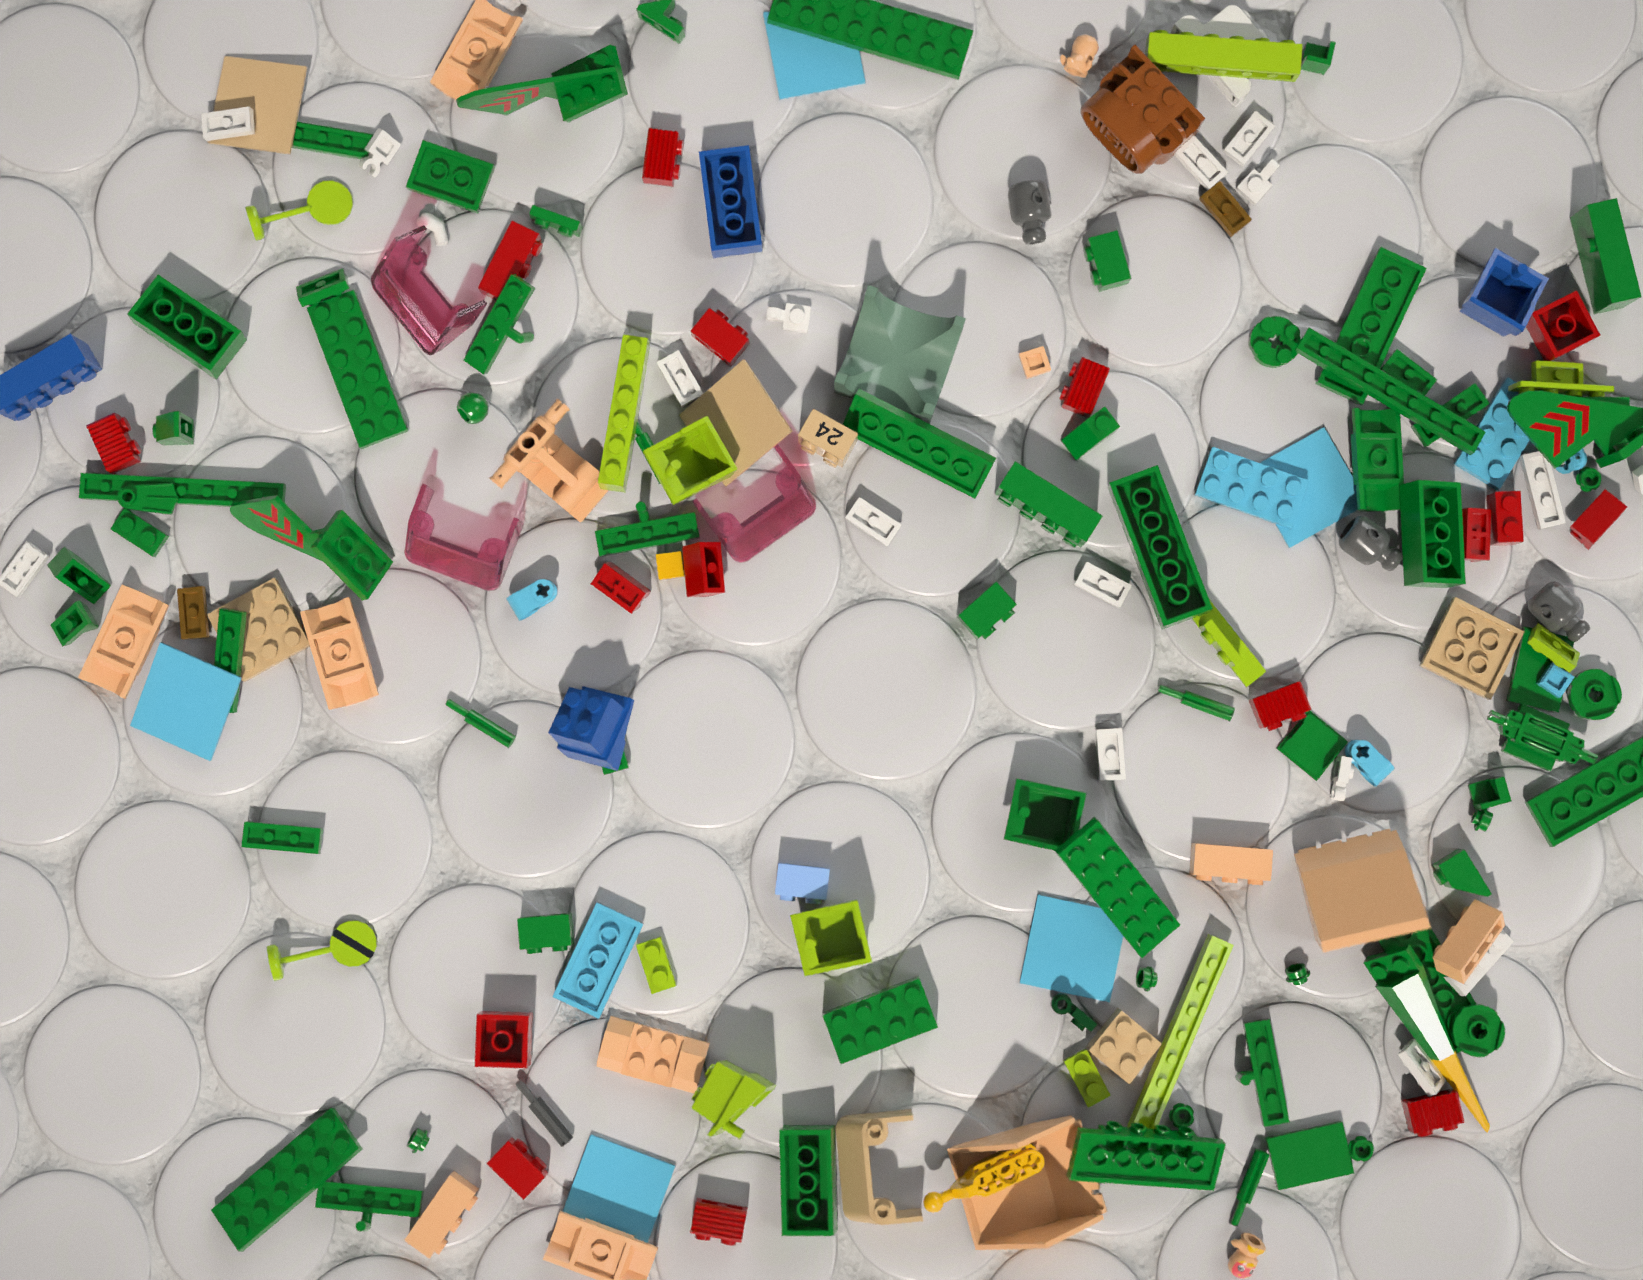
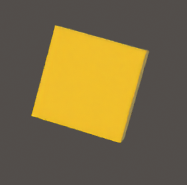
(670, 565)

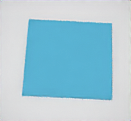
(810, 64)
(1330, 486)
(185, 701)
(1071, 949)
(619, 1187)

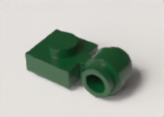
(1079, 1019)

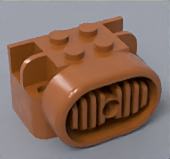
(1140, 114)

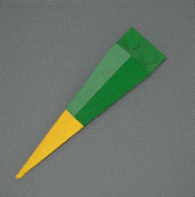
(1408, 992)

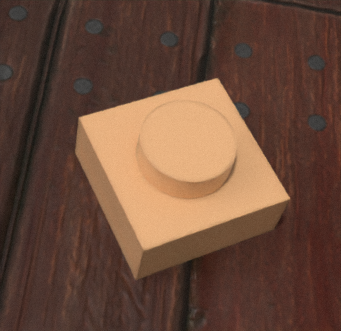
(1034, 362)

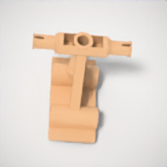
(553, 466)

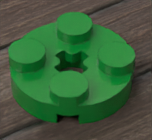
(1268, 328)
(1579, 692)
(1485, 1043)

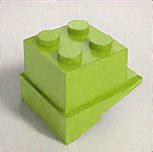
(690, 460)
(831, 938)
(728, 1095)

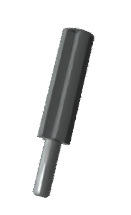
(546, 1116)

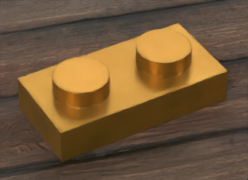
(1225, 209)
(193, 613)

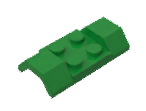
(1377, 459)

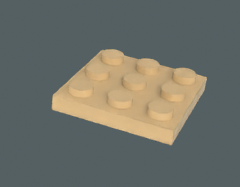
(270, 628)
(1471, 648)

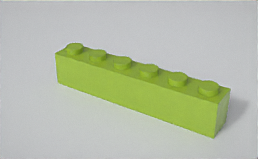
(1224, 56)
(624, 413)

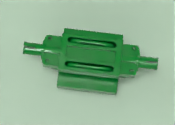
(1539, 738)

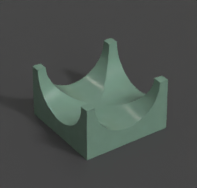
(899, 355)

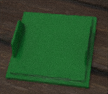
(1312, 745)

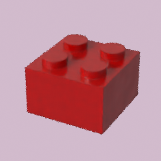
(1561, 327)
(503, 1039)

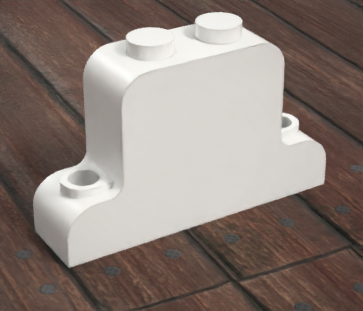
(1228, 23)

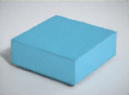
(1555, 680)

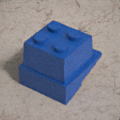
(1504, 294)
(592, 726)

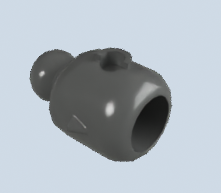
(1030, 208)
(1369, 543)
(1558, 609)

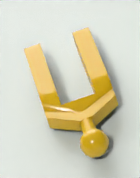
(970, 1184)

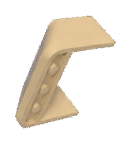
(853, 1139)

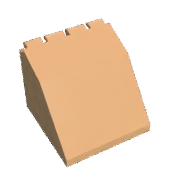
(1360, 890)
(1039, 1208)

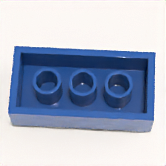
(730, 201)
(46, 377)

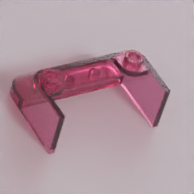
(415, 298)
(768, 524)
(479, 569)

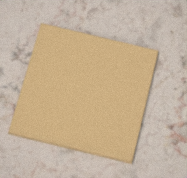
(272, 93)
(741, 416)

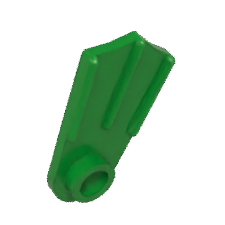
(150, 498)

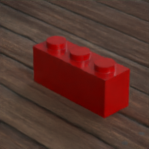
(511, 257)

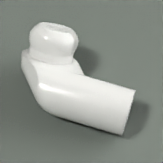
(436, 225)

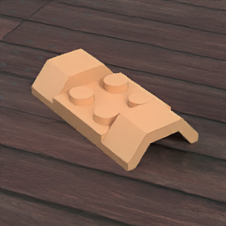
(476, 50)
(124, 641)
(339, 654)
(652, 1054)
(598, 1250)

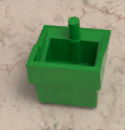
(1043, 814)

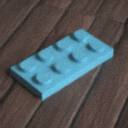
(1500, 444)
(1251, 487)
(598, 960)

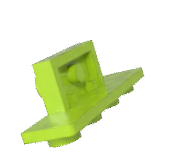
(1561, 379)
(1229, 646)

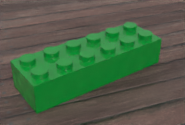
(1159, 547)

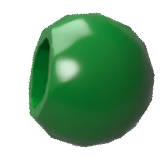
(472, 408)

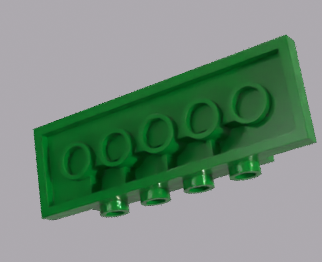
(1145, 1156)

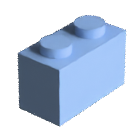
(802, 882)

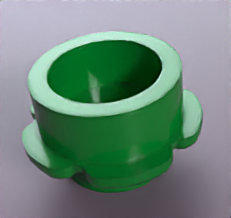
(1593, 474)
(1481, 819)
(1297, 974)
(1146, 978)
(1188, 1118)
(418, 1140)
(1366, 1153)

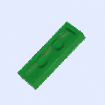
(1464, 405)
(282, 837)

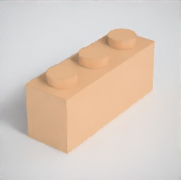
(1231, 863)
(1468, 941)
(442, 1215)

